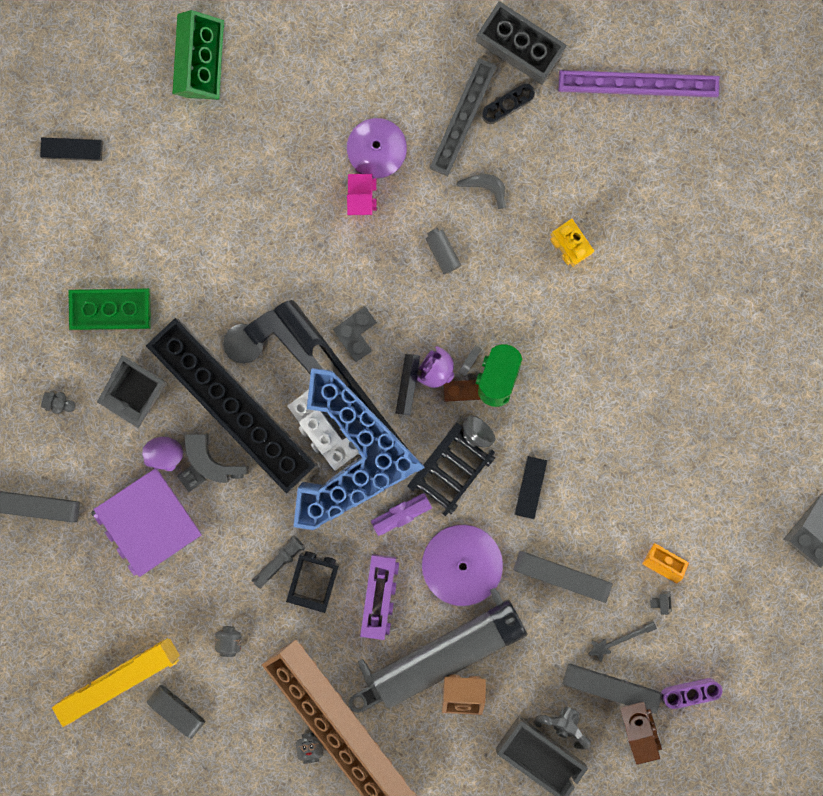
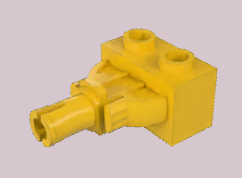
(571, 243)

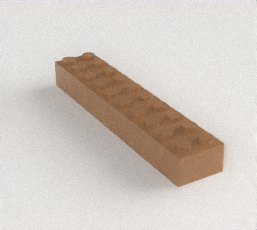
(334, 723)

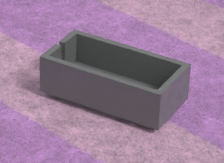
(541, 758)

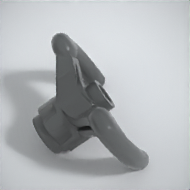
(566, 726)

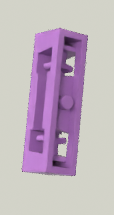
(376, 630)

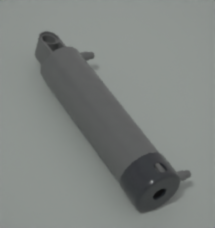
(441, 657)

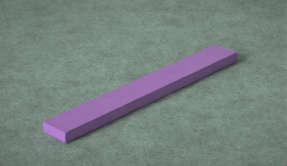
(638, 83)

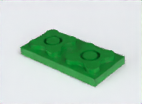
(109, 309)

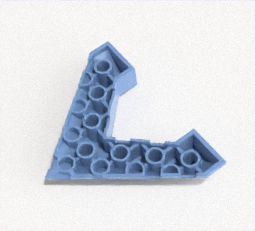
(382, 459)

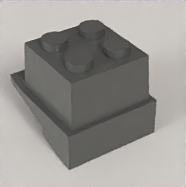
(131, 391)

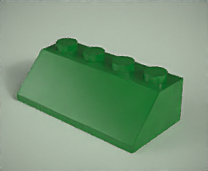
(198, 56)

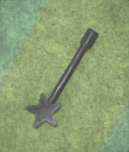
(602, 648)

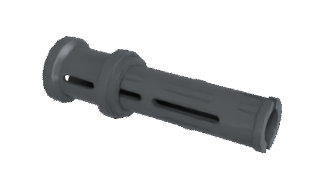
(284, 556)

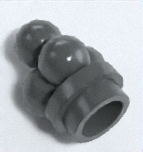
(57, 402)

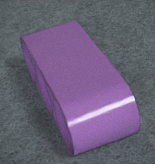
(700, 696)

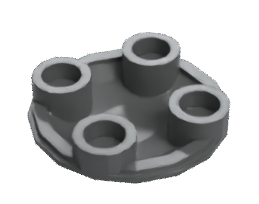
(239, 345)

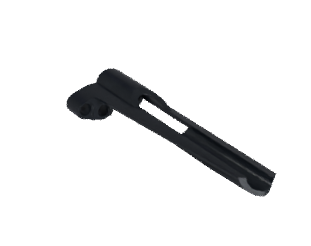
(300, 338)

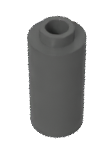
(442, 251)

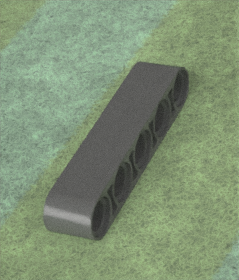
(39, 507)
(562, 576)
(611, 687)

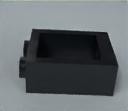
(309, 602)

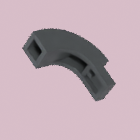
(201, 460)

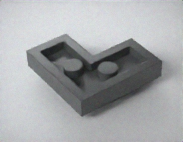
(350, 333)

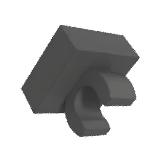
(191, 478)
(662, 602)

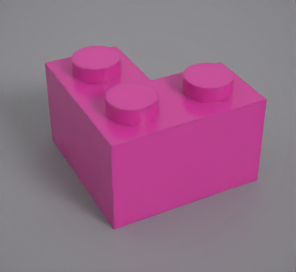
(360, 194)

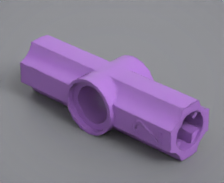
(401, 514)

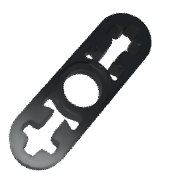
(523, 101)

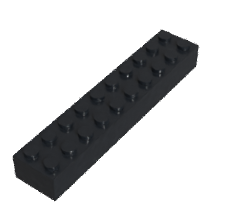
(231, 405)

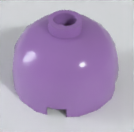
(436, 368)

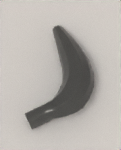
(488, 182)

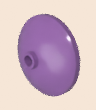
(381, 160)

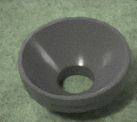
(478, 432)

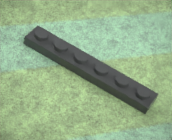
(463, 117)

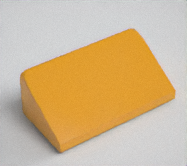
(666, 563)

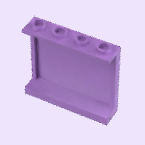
(146, 522)

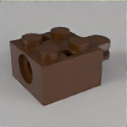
(641, 733)

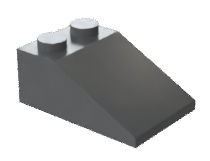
(807, 534)

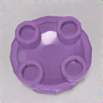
(162, 453)

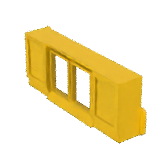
(116, 682)

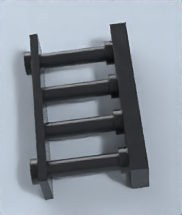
(432, 467)

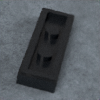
(71, 149)
(407, 384)
(530, 487)

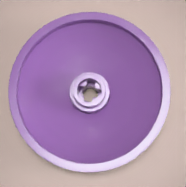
(456, 546)

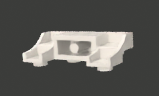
(322, 433)

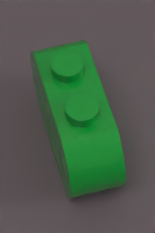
(499, 375)

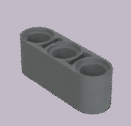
(175, 711)

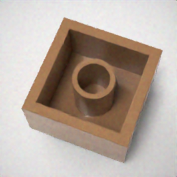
(463, 695)

